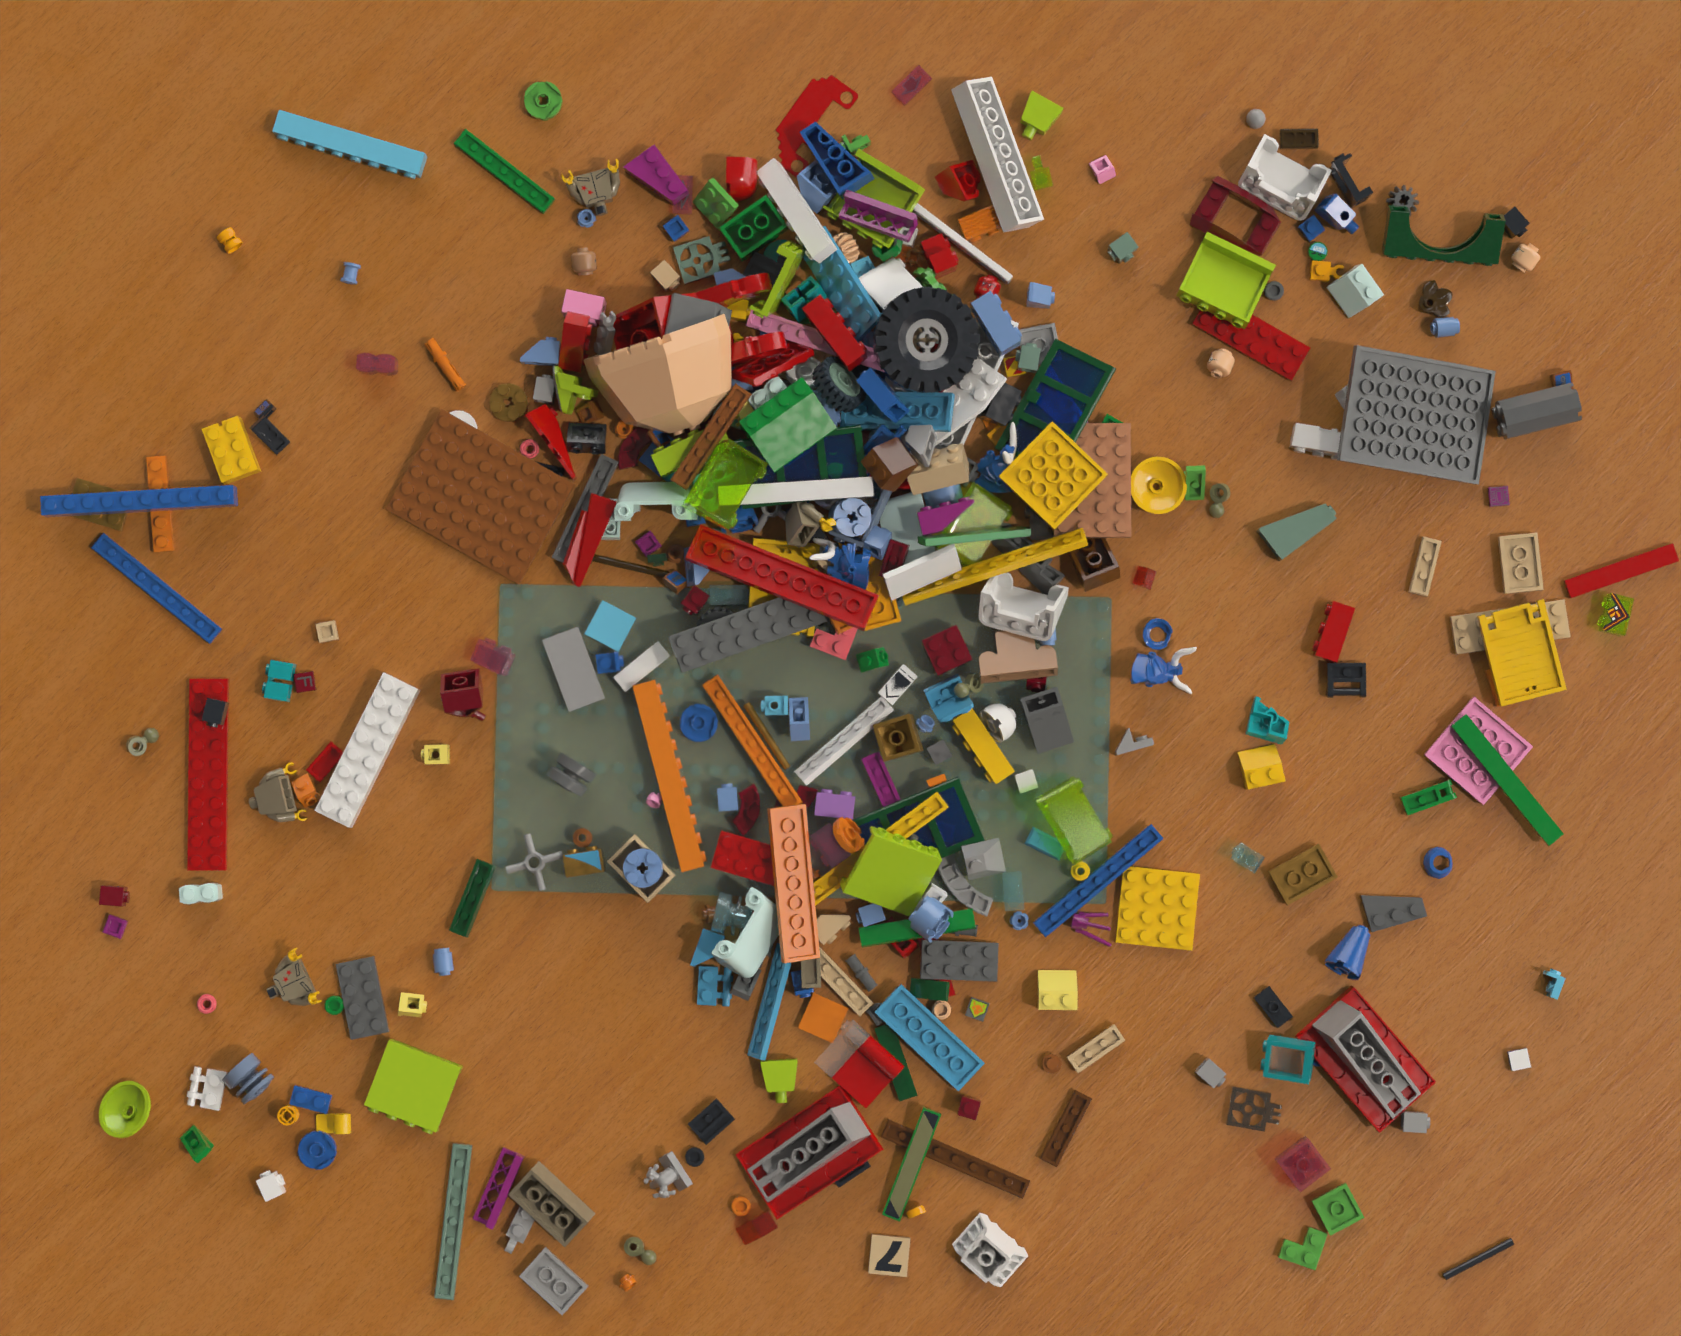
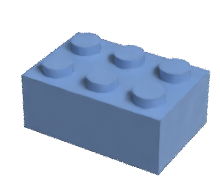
(996, 323)

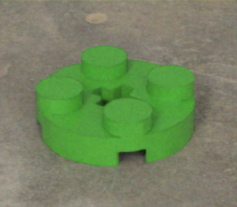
(532, 101)
(926, 278)

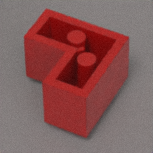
(939, 255)

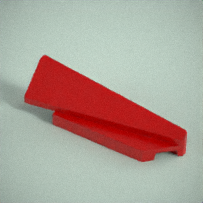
(587, 537)

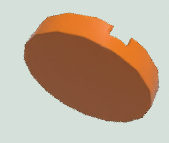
(848, 835)

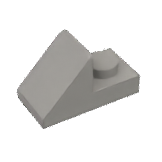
(1127, 744)

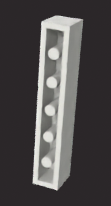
(796, 210)

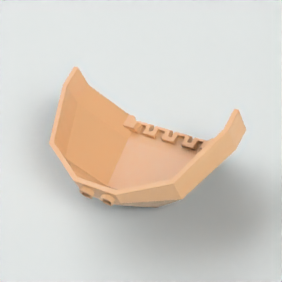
(668, 380)

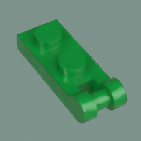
(1427, 798)

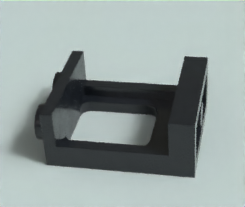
(1345, 182)

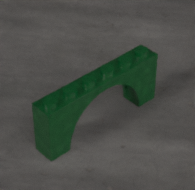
(1481, 247)

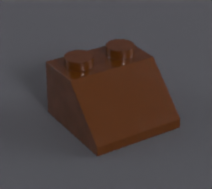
(889, 464)

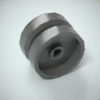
(571, 774)

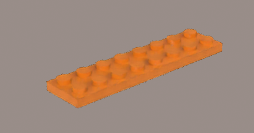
(793, 883)

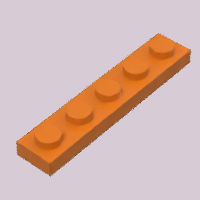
(161, 520)

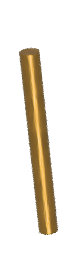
(766, 735)

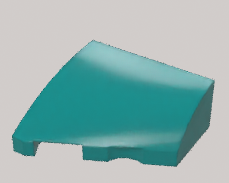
(1266, 723)

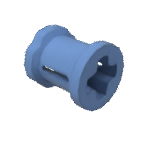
(350, 273)

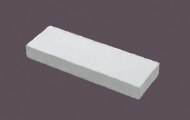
(641, 666)

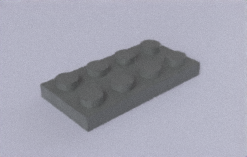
(959, 960)
(362, 997)

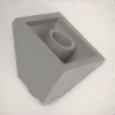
(983, 859)

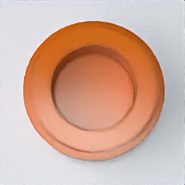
(741, 1206)

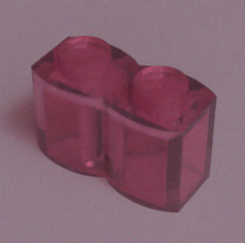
(371, 364)
(493, 657)

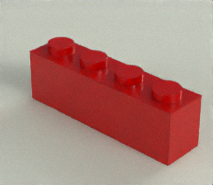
(835, 333)

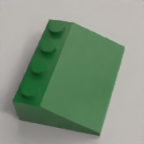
(787, 425)

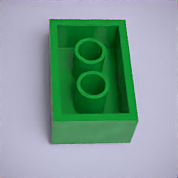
(753, 228)

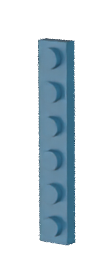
(769, 1007)

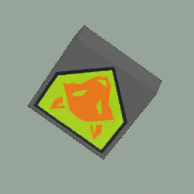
(977, 1009)

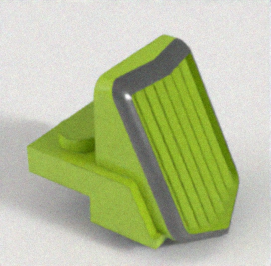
(569, 388)

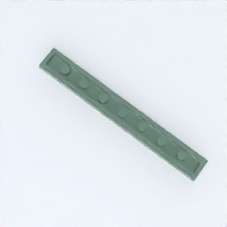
(453, 1221)

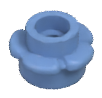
(581, 218)
(925, 723)
(1014, 920)

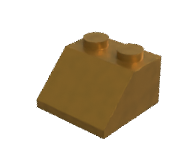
(898, 737)

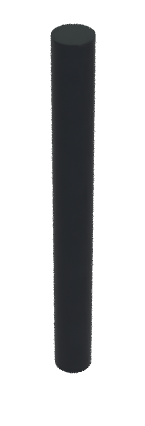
(1478, 1259)

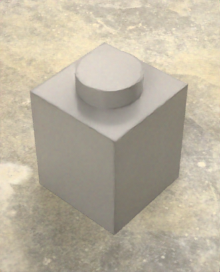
(544, 389)
(1211, 1073)
(1414, 1122)

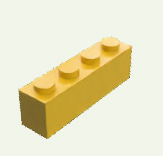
(983, 746)

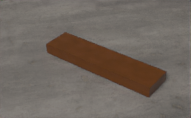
(1065, 1128)

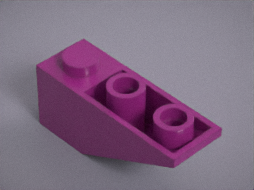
(937, 519)

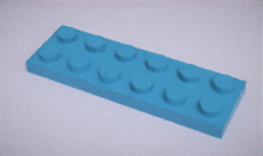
(845, 291)
(924, 408)
(929, 1037)

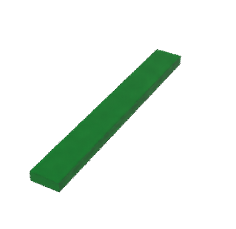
(1507, 780)

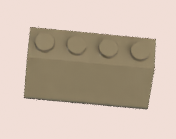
(551, 1204)

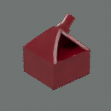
(462, 693)

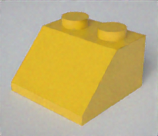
(1261, 767)

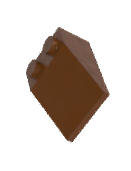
(1095, 564)

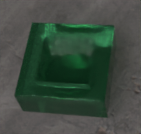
(657, 559)

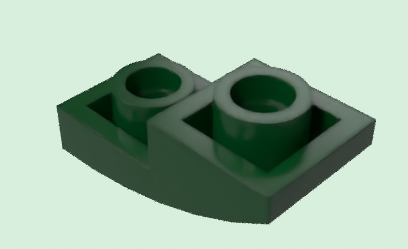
(929, 989)

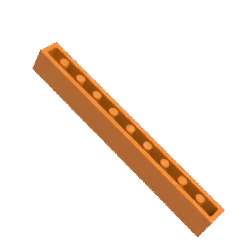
(668, 775)

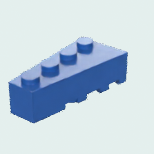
(839, 165)

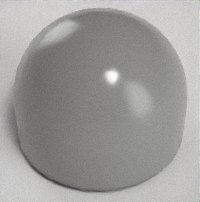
(1255, 118)

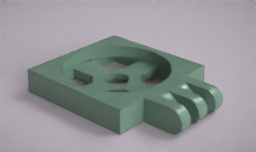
(715, 255)

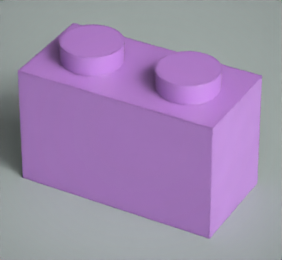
(834, 805)

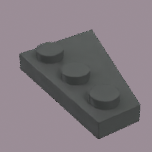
(1391, 911)

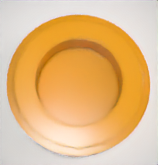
(915, 1212)

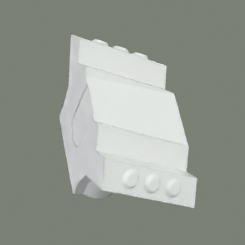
(989, 1251)

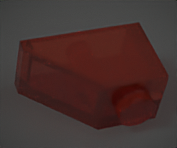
(757, 1227)

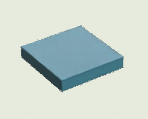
(610, 626)

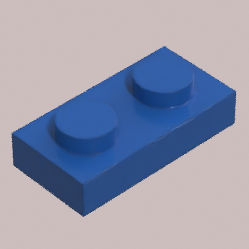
(310, 1099)

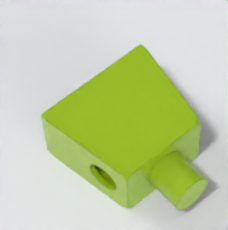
(1039, 115)
(779, 1077)

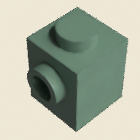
(1122, 248)
(1028, 358)

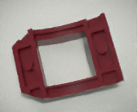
(1212, 204)

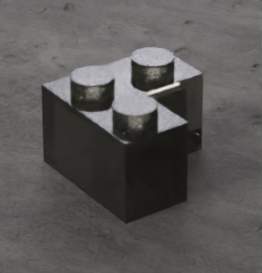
(1039, 528)

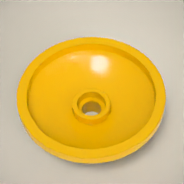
(1170, 481)

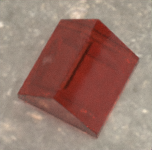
(1144, 577)

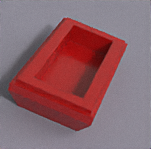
(325, 761)

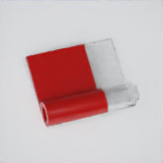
(859, 1063)

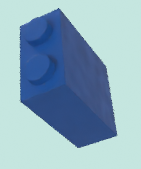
(882, 395)

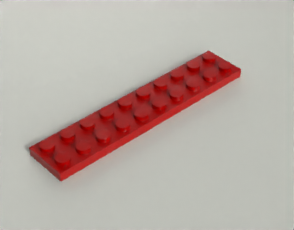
(782, 577)
(207, 780)

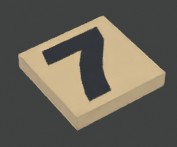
(889, 1255)

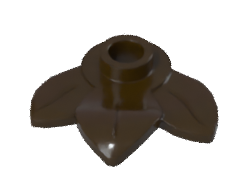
(1437, 298)

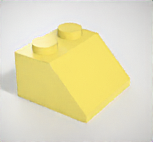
(1057, 990)

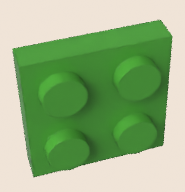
(715, 203)
(1337, 1209)

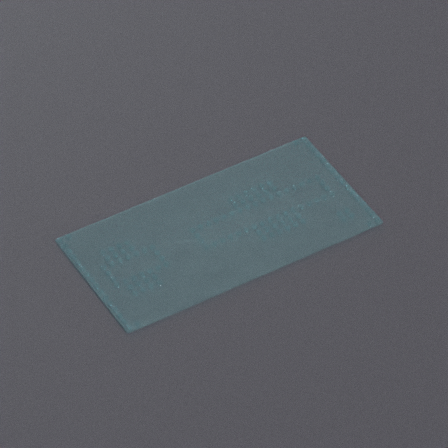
(612, 743)

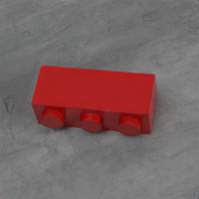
(574, 341)
(1333, 631)

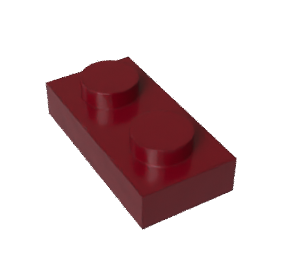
(894, 556)

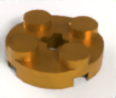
(513, 412)

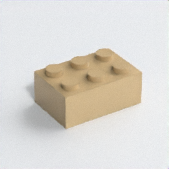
(947, 468)
(619, 857)

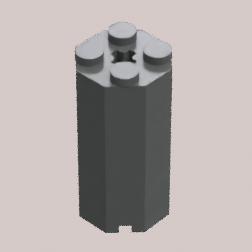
(1537, 411)

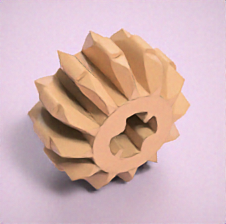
(847, 246)

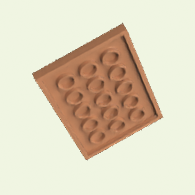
(1108, 507)

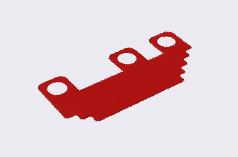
(806, 111)

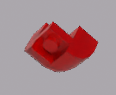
(741, 177)

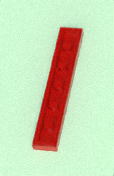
(1621, 570)

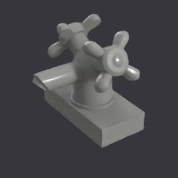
(673, 1173)

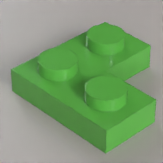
(1306, 1253)

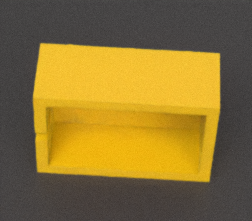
(231, 450)

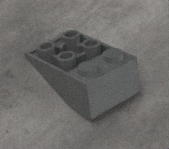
(1047, 720)

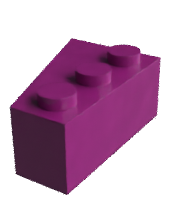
(657, 174)

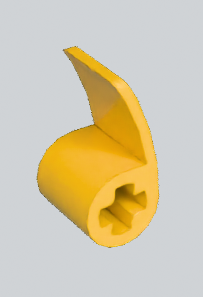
(334, 1123)

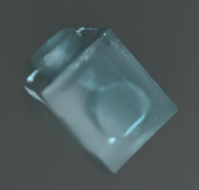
(1247, 857)

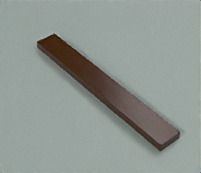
(960, 1161)

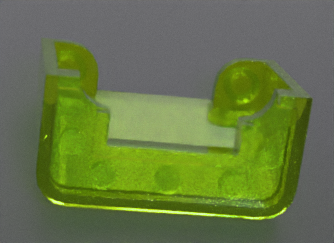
(724, 483)
(984, 514)
(1073, 820)

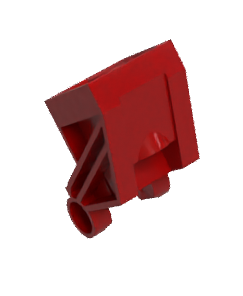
(650, 319)

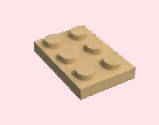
(1520, 563)

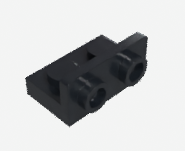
(586, 438)

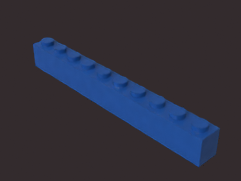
(139, 501)

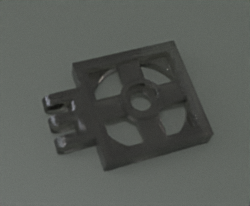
(1267, 1111)

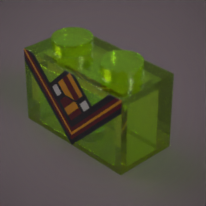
(1615, 614)

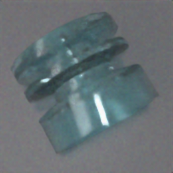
(730, 914)

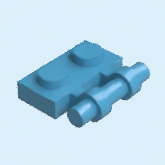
(708, 983)

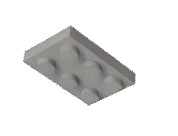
(553, 1281)

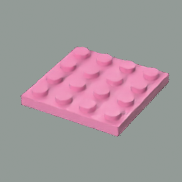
(1462, 766)

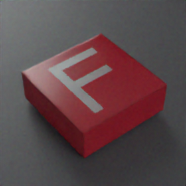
(305, 682)

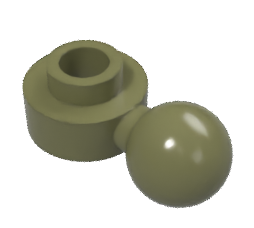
(1217, 510)
(971, 684)
(150, 736)
(647, 1256)

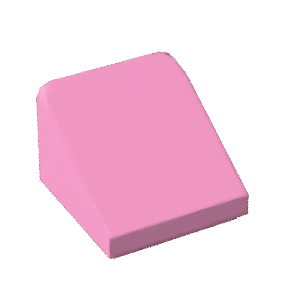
(1103, 169)

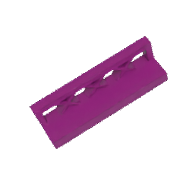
(881, 210)
(506, 1187)

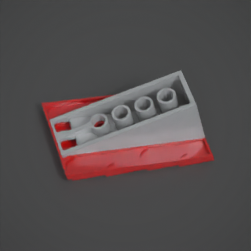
(1366, 1059)
(809, 1152)

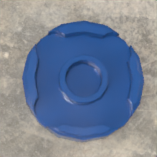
(698, 722)
(317, 1150)

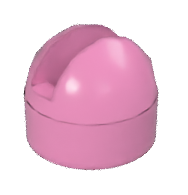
(654, 800)

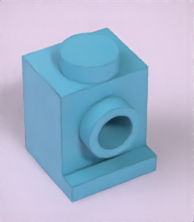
(782, 708)

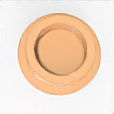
(941, 1009)

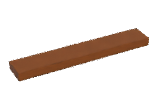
(711, 436)

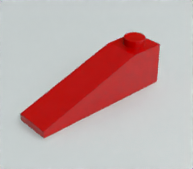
(548, 427)

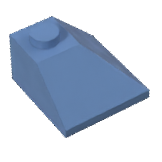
(815, 186)

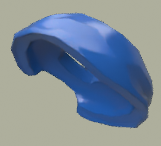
(1157, 623)
(1429, 866)

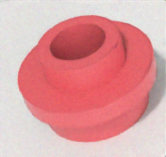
(525, 444)
(200, 1004)

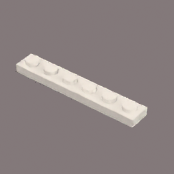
(844, 740)

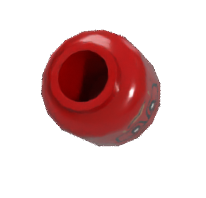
(985, 285)

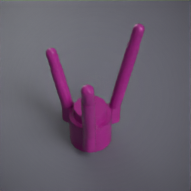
(1080, 922)

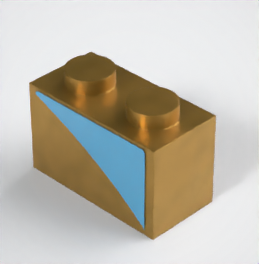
(584, 862)

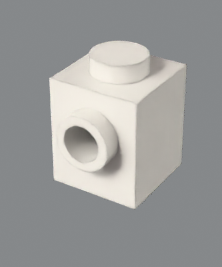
(271, 1185)

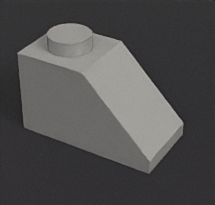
(921, 442)

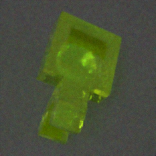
(1040, 176)

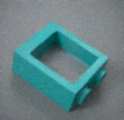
(1288, 1059)

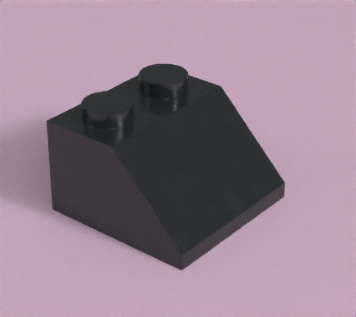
(1001, 406)

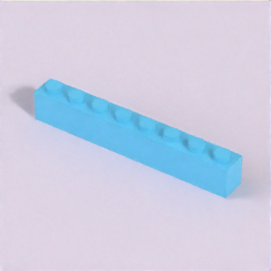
(350, 144)

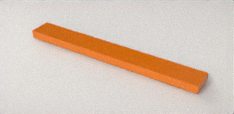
(751, 742)

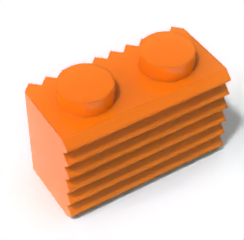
(979, 224)

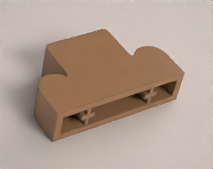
(1016, 659)

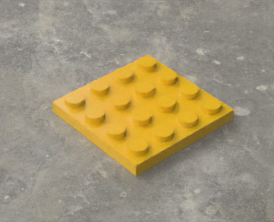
(1053, 475)
(1157, 908)

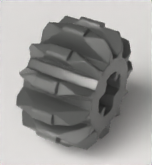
(1398, 194)

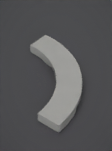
(961, 888)

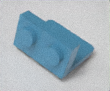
(945, 702)

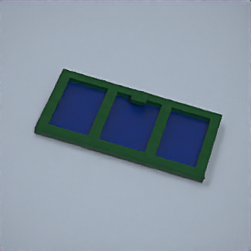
(1060, 392)
(831, 458)
(945, 832)

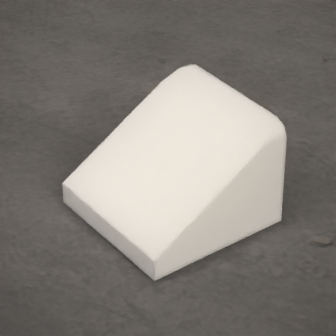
(1026, 781)

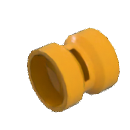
(229, 240)
(288, 1115)

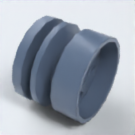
(248, 1078)

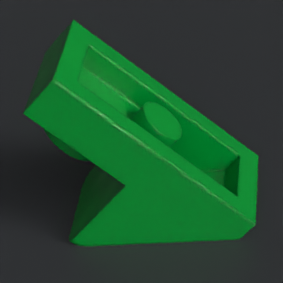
(196, 1143)

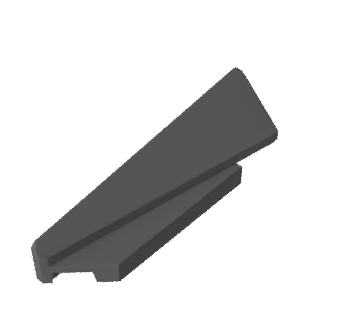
(1039, 573)

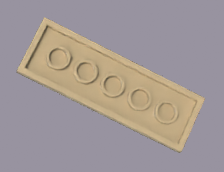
(1468, 636)

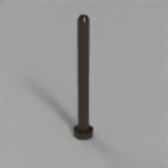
(629, 566)

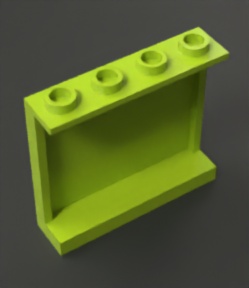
(887, 187)
(794, 254)
(1225, 280)
(892, 871)
(412, 1086)

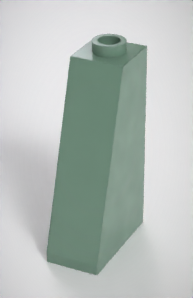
(1292, 532)

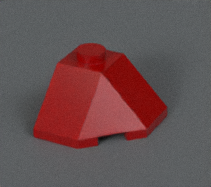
(960, 181)

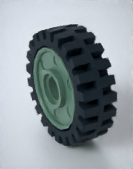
(838, 385)

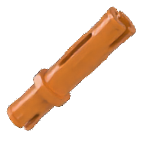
(444, 363)

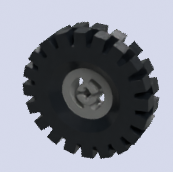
(926, 370)

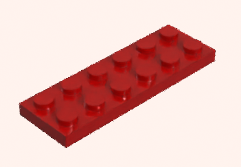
(1258, 342)

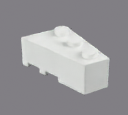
(1315, 440)

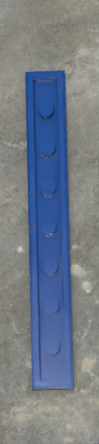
(156, 588)
(1098, 880)

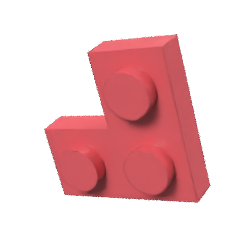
(834, 644)

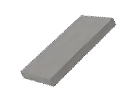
(573, 669)

